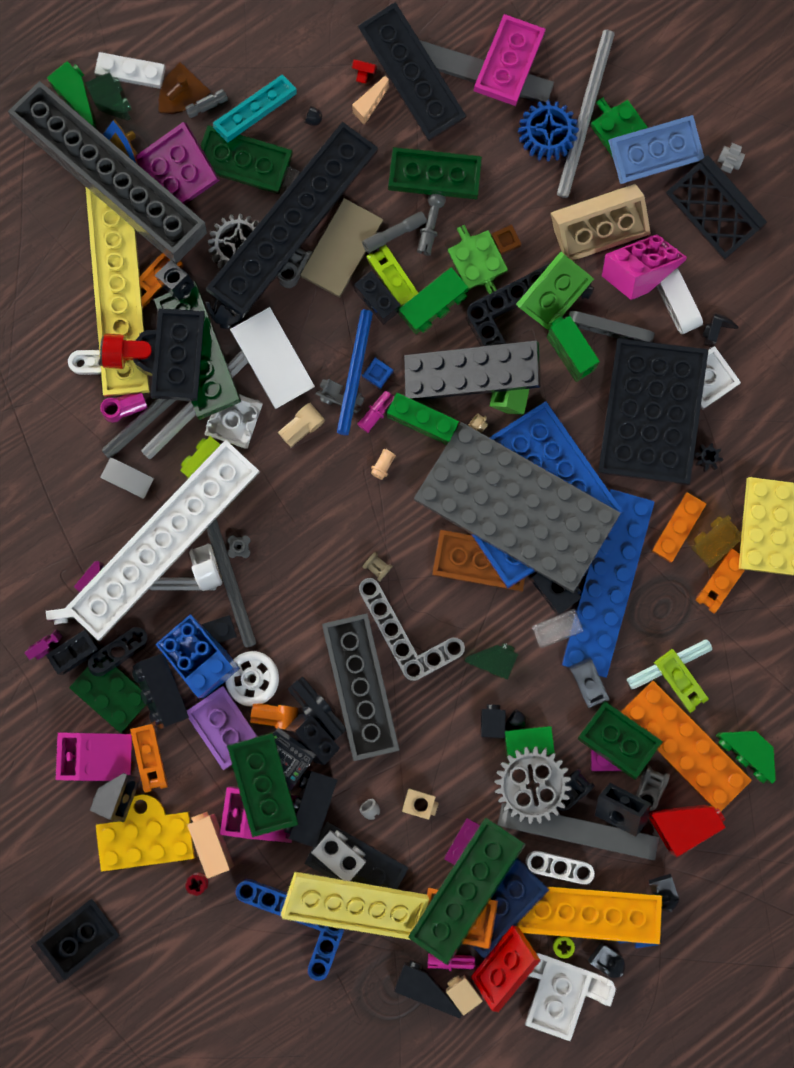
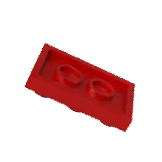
(505, 968)

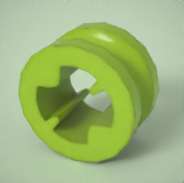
(568, 941)

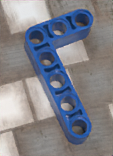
(326, 933)

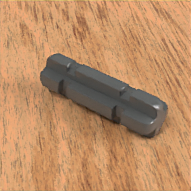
(206, 103)

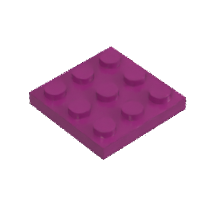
(178, 164)

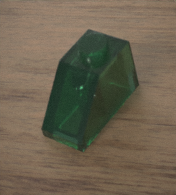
(495, 660)

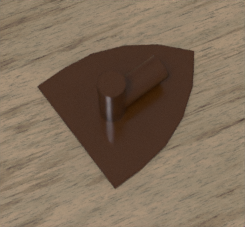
(180, 90)

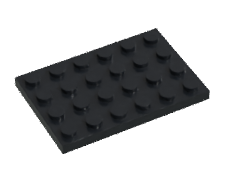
(653, 411)

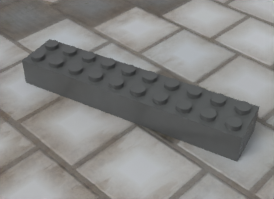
(108, 172)

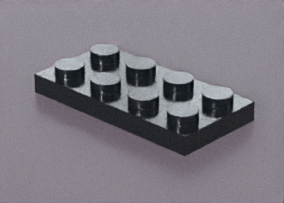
(377, 871)

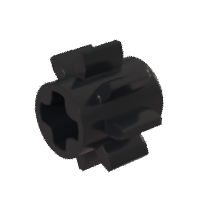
(709, 463)

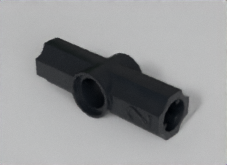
(316, 707)

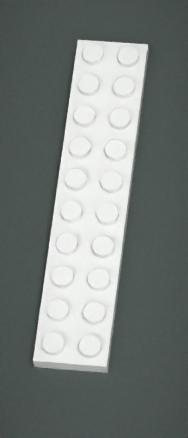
(162, 540)

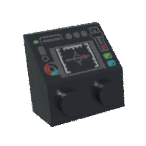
(294, 757)

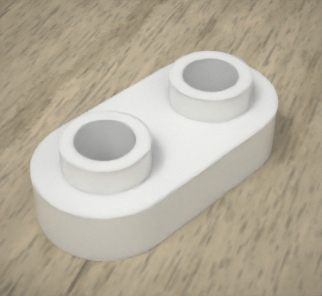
(91, 360)

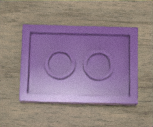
(220, 724)

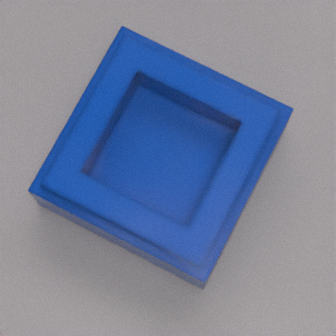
(377, 373)

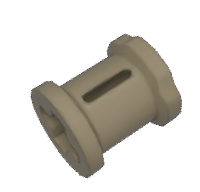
(373, 564)

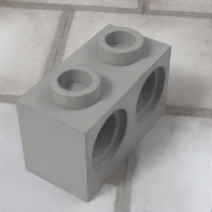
(335, 860)

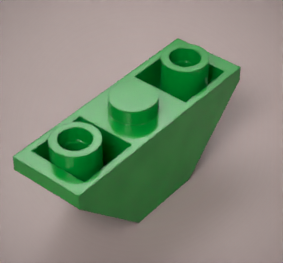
(751, 751)

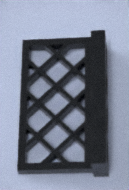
(730, 193)

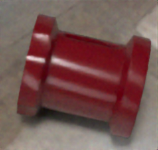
(195, 891)

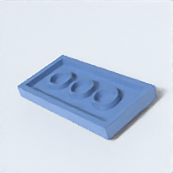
(656, 149)

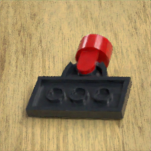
(167, 354)

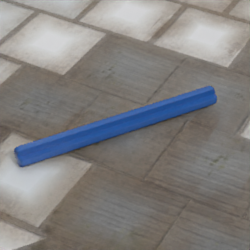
(354, 372)

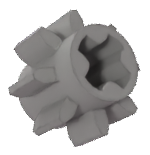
(731, 158)

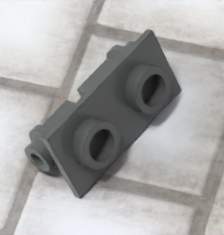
(331, 394)

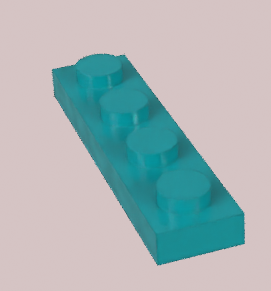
(254, 108)

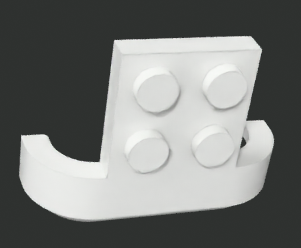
(562, 996)

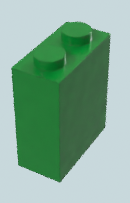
(572, 348)

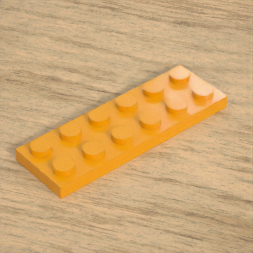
(596, 915)

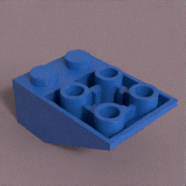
(197, 657)

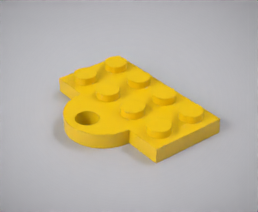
(145, 837)

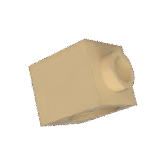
(412, 796)
(463, 994)

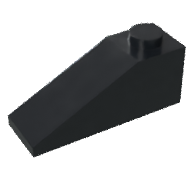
(420, 986)

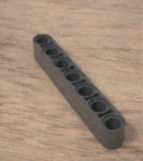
(584, 833)

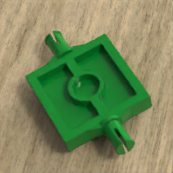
(616, 121)

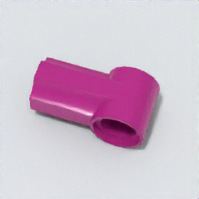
(126, 404)

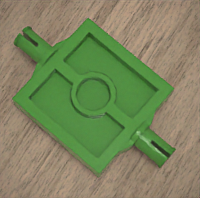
(477, 260)

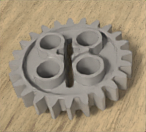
(554, 781)

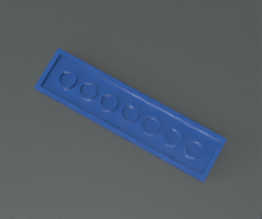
(609, 585)

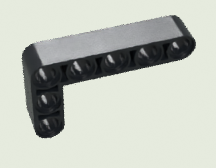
(490, 313)

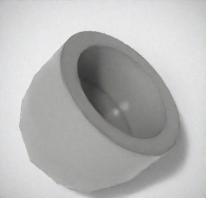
(370, 809)

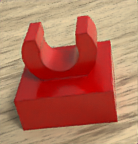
(364, 68)

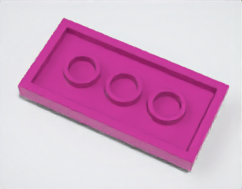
(509, 60)

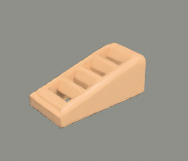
(368, 102)

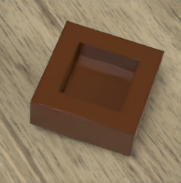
(506, 239)

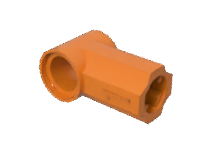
(277, 716)

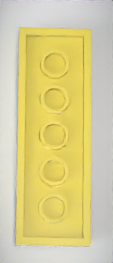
(353, 905)

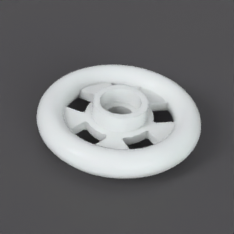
(271, 675)

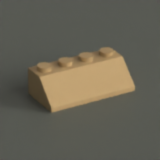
(601, 222)

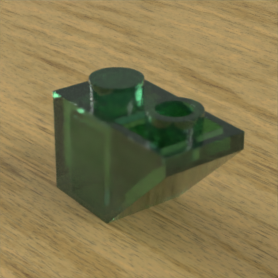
(107, 98)

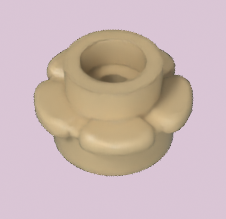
(478, 423)

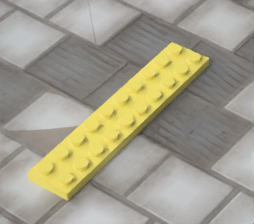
(116, 290)

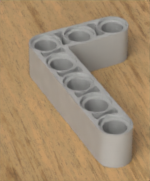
(401, 637)

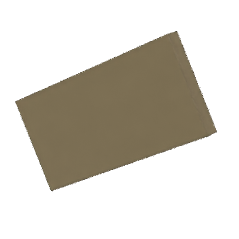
(341, 248)

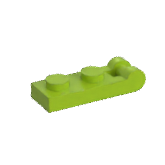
(392, 275)
(680, 680)

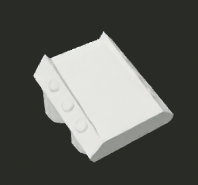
(235, 423)

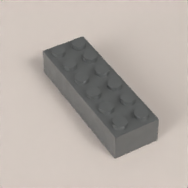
(360, 687)

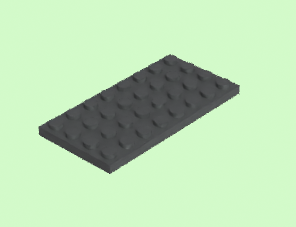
(517, 507)

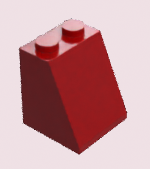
(686, 826)

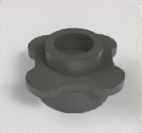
(243, 551)

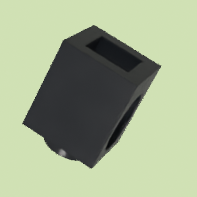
(175, 280)
(492, 722)

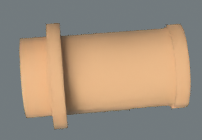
(383, 464)

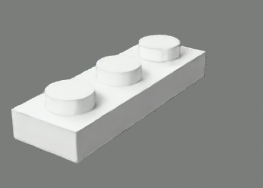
(130, 70)

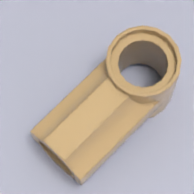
(305, 422)

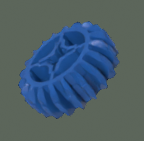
(557, 130)

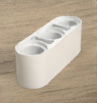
(679, 302)
(570, 872)

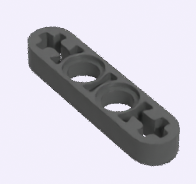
(610, 328)

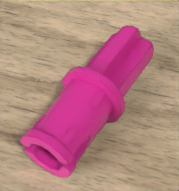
(376, 411)
(457, 961)

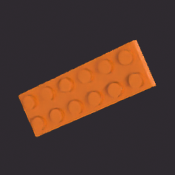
(687, 747)

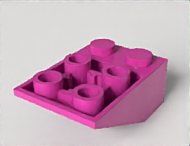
(641, 265)
(93, 756)
(235, 820)

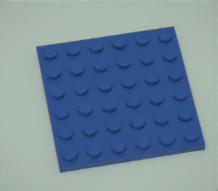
(546, 443)

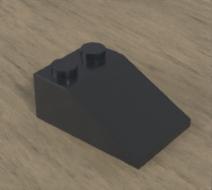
(75, 941)

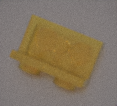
(717, 541)

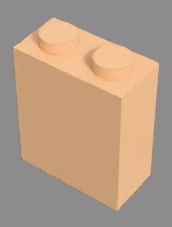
(210, 844)

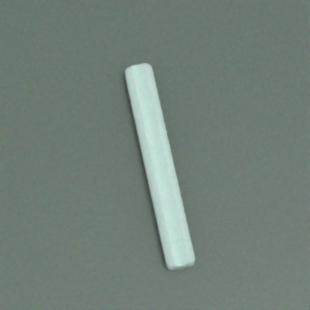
(686, 656)

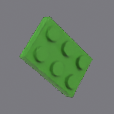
(555, 290)

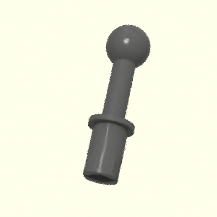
(428, 234)

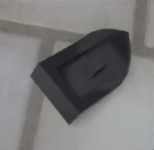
(712, 331)
(665, 887)
(608, 961)

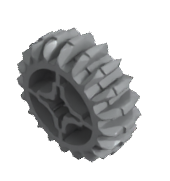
(228, 242)

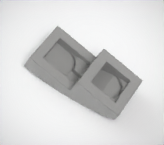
(127, 478)

